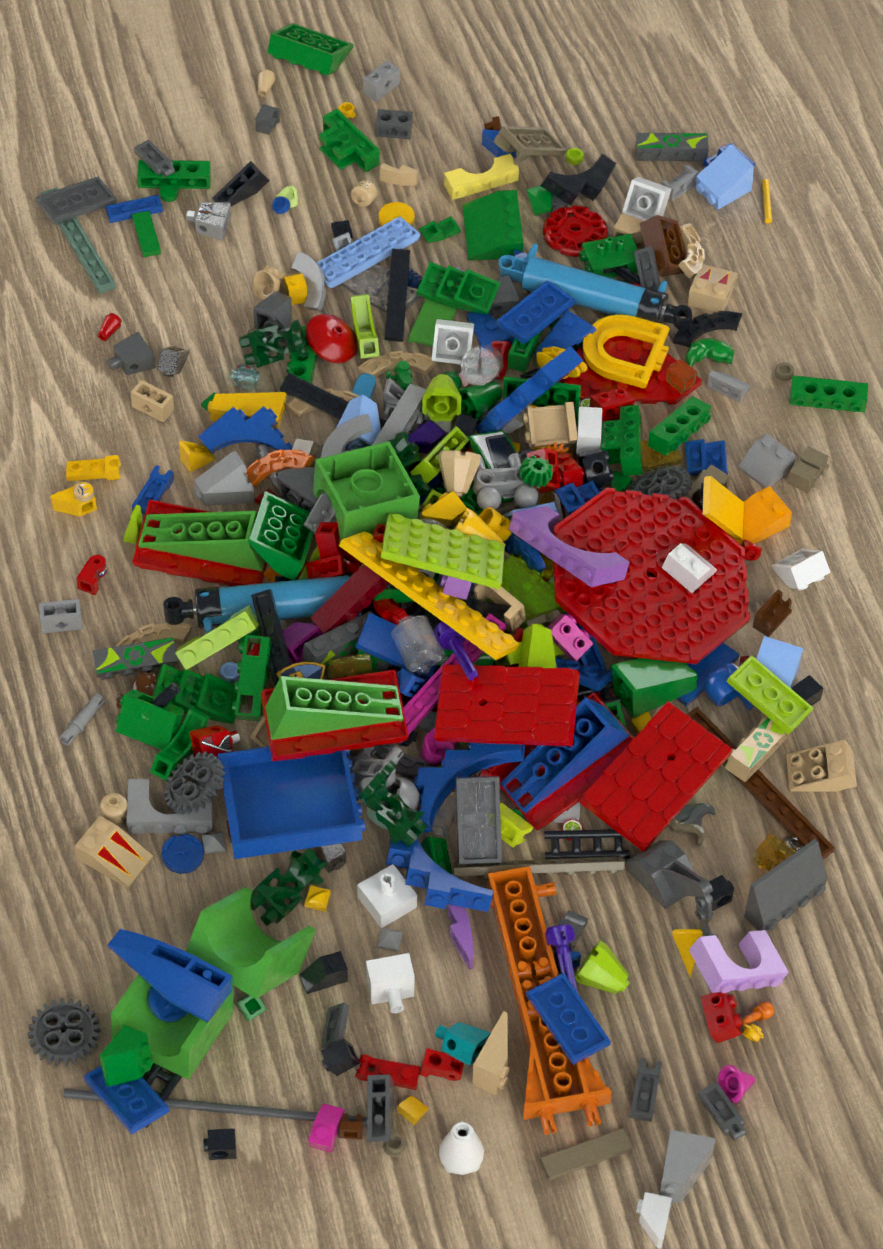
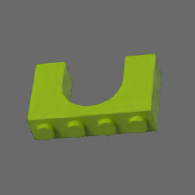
(202, 647)

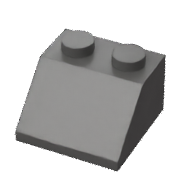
(767, 461)

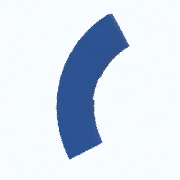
(528, 553)

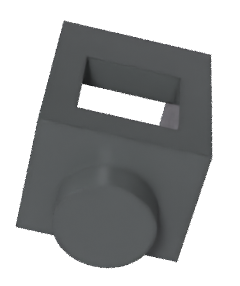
(267, 119)

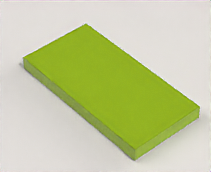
(770, 694)

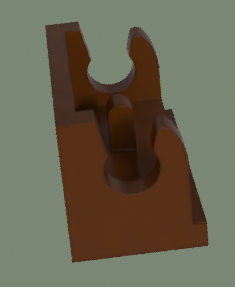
(772, 614)

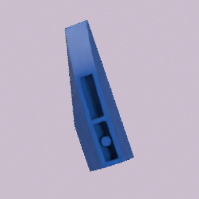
(174, 973)

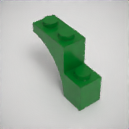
(180, 745)

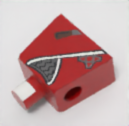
(213, 740)

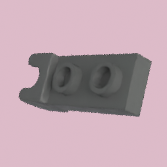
(645, 1091)

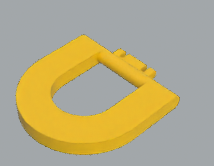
(618, 369)

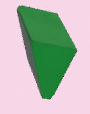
(250, 1007)

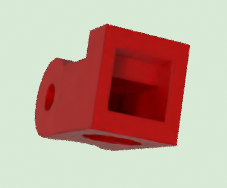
(91, 573)
(441, 1065)

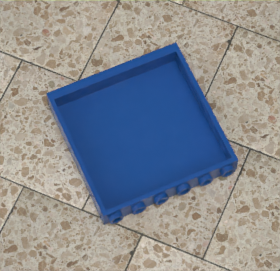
(289, 801)

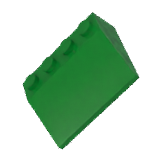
(308, 48)
(493, 226)
(556, 395)
(281, 535)

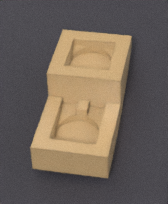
(403, 176)

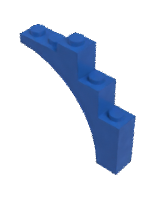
(530, 391)
(438, 782)
(440, 885)

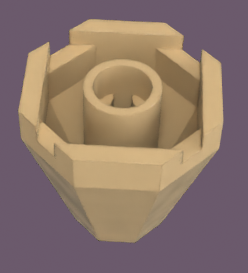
(458, 470)

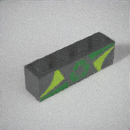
(671, 146)
(335, 643)
(134, 657)

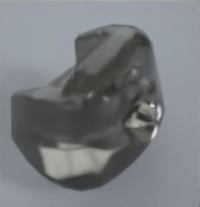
(792, 842)

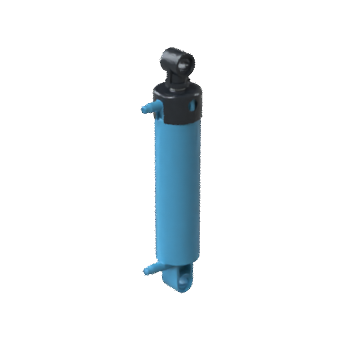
(596, 291)
(218, 604)

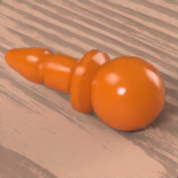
(763, 1011)

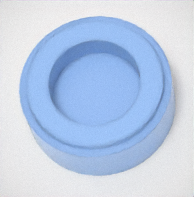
(229, 672)

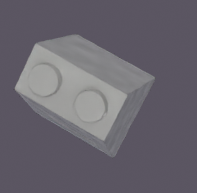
(684, 1163)

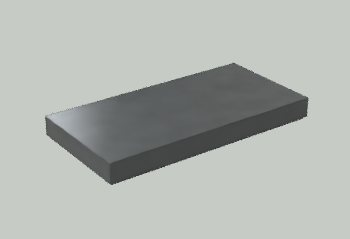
(75, 200)

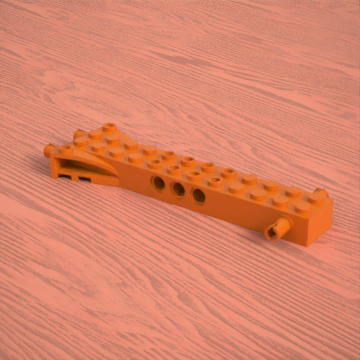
(552, 1080)

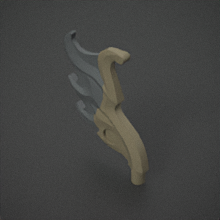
(690, 820)

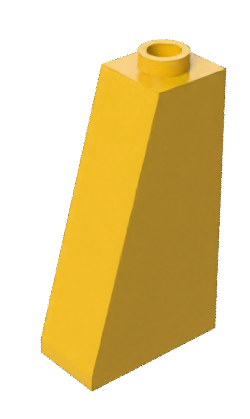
(248, 403)

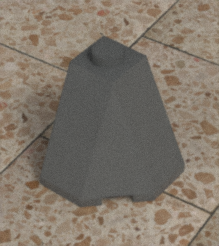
(273, 311)

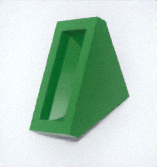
(540, 200)

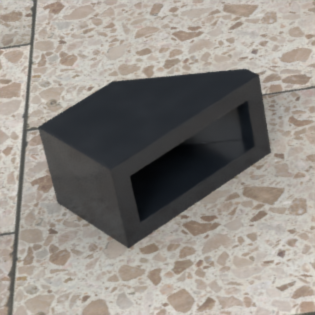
(325, 973)

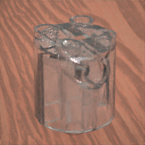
(487, 371)
(418, 644)

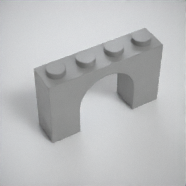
(145, 819)

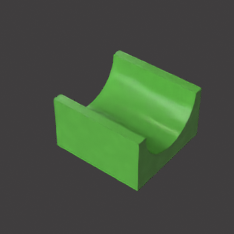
(365, 488)
(235, 944)
(173, 1045)

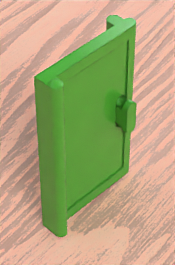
(424, 327)

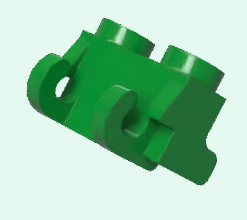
(402, 376)

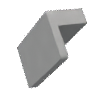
(727, 385)

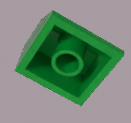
(126, 1057)

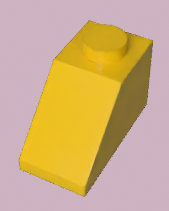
(295, 287)

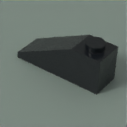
(242, 185)

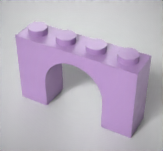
(725, 976)

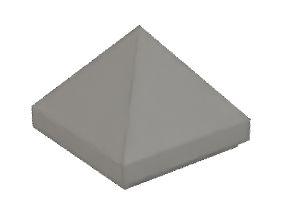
(341, 241)
(213, 843)
(390, 939)

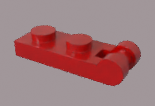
(402, 1074)

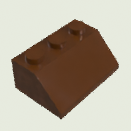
(667, 243)

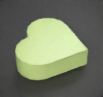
(291, 194)

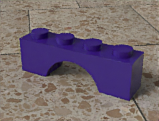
(426, 437)

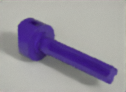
(453, 641)
(560, 937)

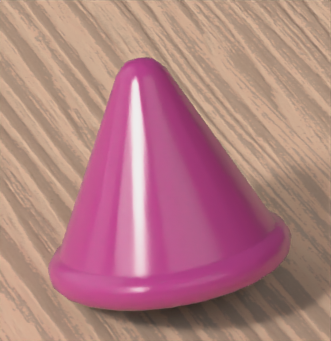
(734, 1082)

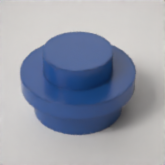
(281, 205)

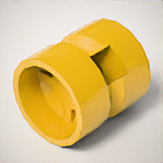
(497, 522)

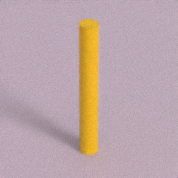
(766, 201)

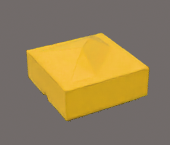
(317, 898)

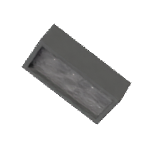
(478, 819)

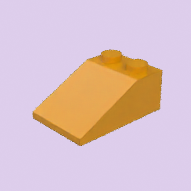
(764, 516)

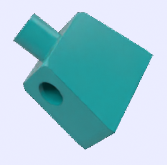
(462, 1041)

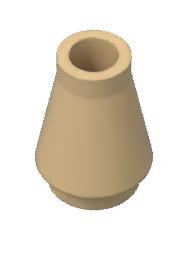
(265, 82)

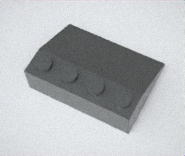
(786, 888)

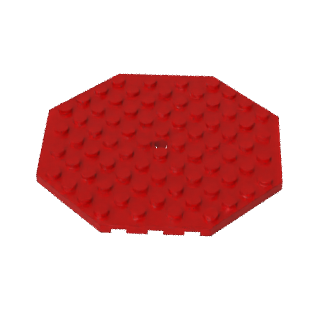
(653, 614)

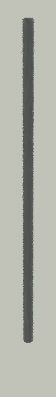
(219, 1107)

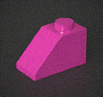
(326, 1128)

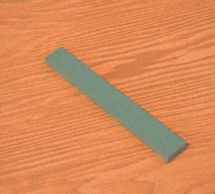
(86, 253)

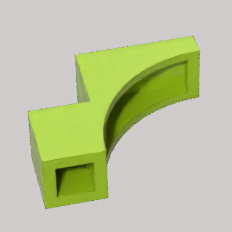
(363, 326)

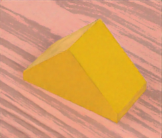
(194, 455)

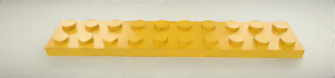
(431, 597)

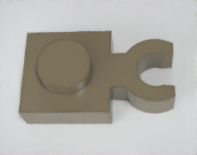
(544, 620)

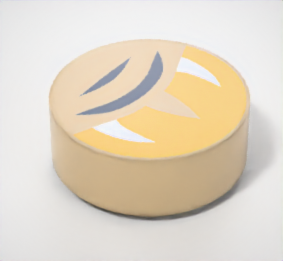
(83, 491)

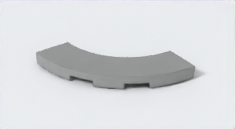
(314, 279)
(344, 433)

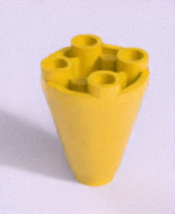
(472, 524)

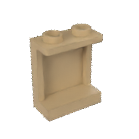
(550, 425)
(514, 616)

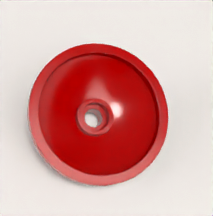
(331, 338)

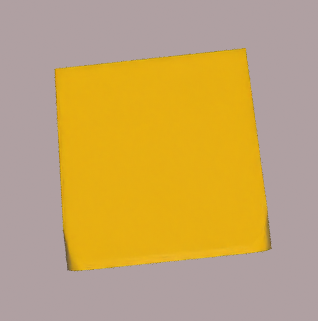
(412, 1109)

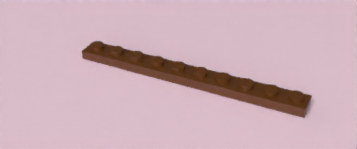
(771, 797)

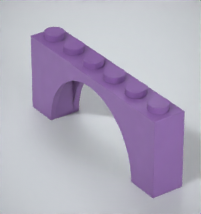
(592, 568)

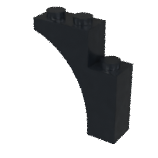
(588, 183)

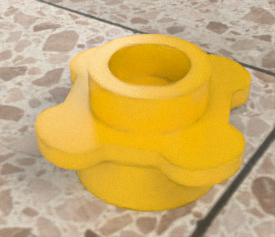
(347, 110)
(752, 1032)

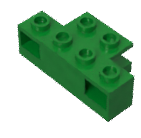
(346, 143)
(624, 440)
(253, 675)

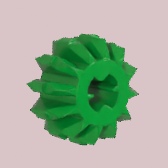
(536, 471)

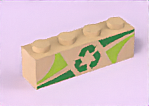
(755, 749)

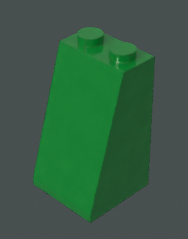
(651, 683)

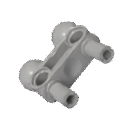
(494, 483)
(367, 768)

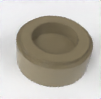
(784, 371)

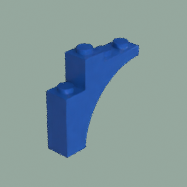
(234, 429)

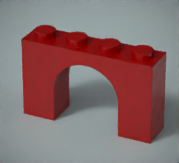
(328, 544)

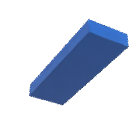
(124, 210)

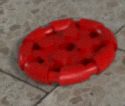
(589, 224)

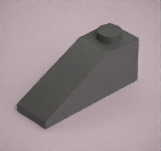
(380, 1108)

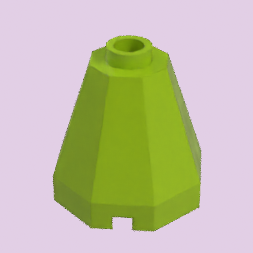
(441, 399)
(602, 970)

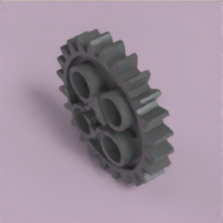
(664, 481)
(186, 796)
(63, 1014)

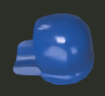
(719, 690)

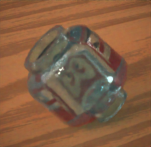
(244, 376)

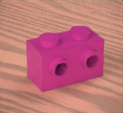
(569, 637)

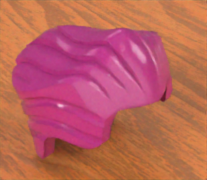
(434, 750)

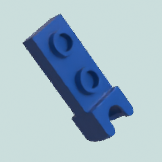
(154, 488)

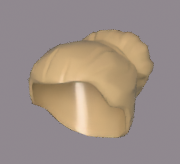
(266, 282)

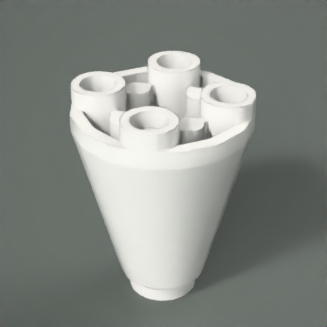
(461, 1150)

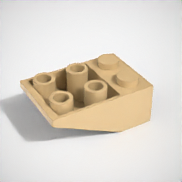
(822, 768)

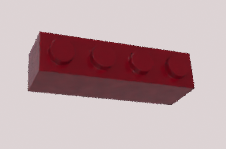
(349, 599)

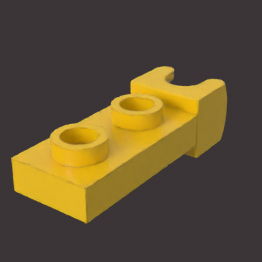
(94, 469)

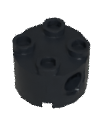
(598, 460)

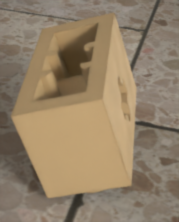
(152, 401)

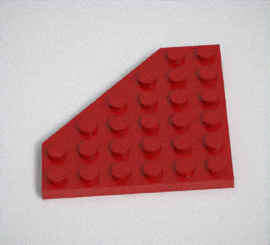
(635, 352)

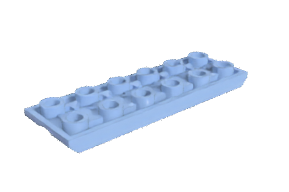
(367, 251)

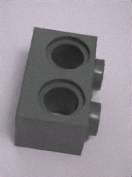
(394, 124)

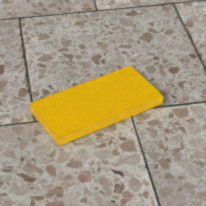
(723, 507)

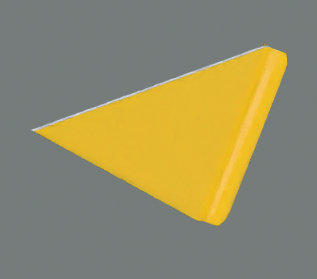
(684, 940)

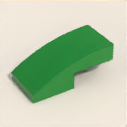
(439, 231)

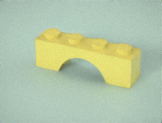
(462, 183)

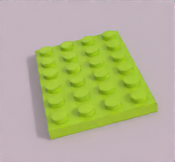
(443, 551)

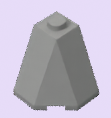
(225, 483)

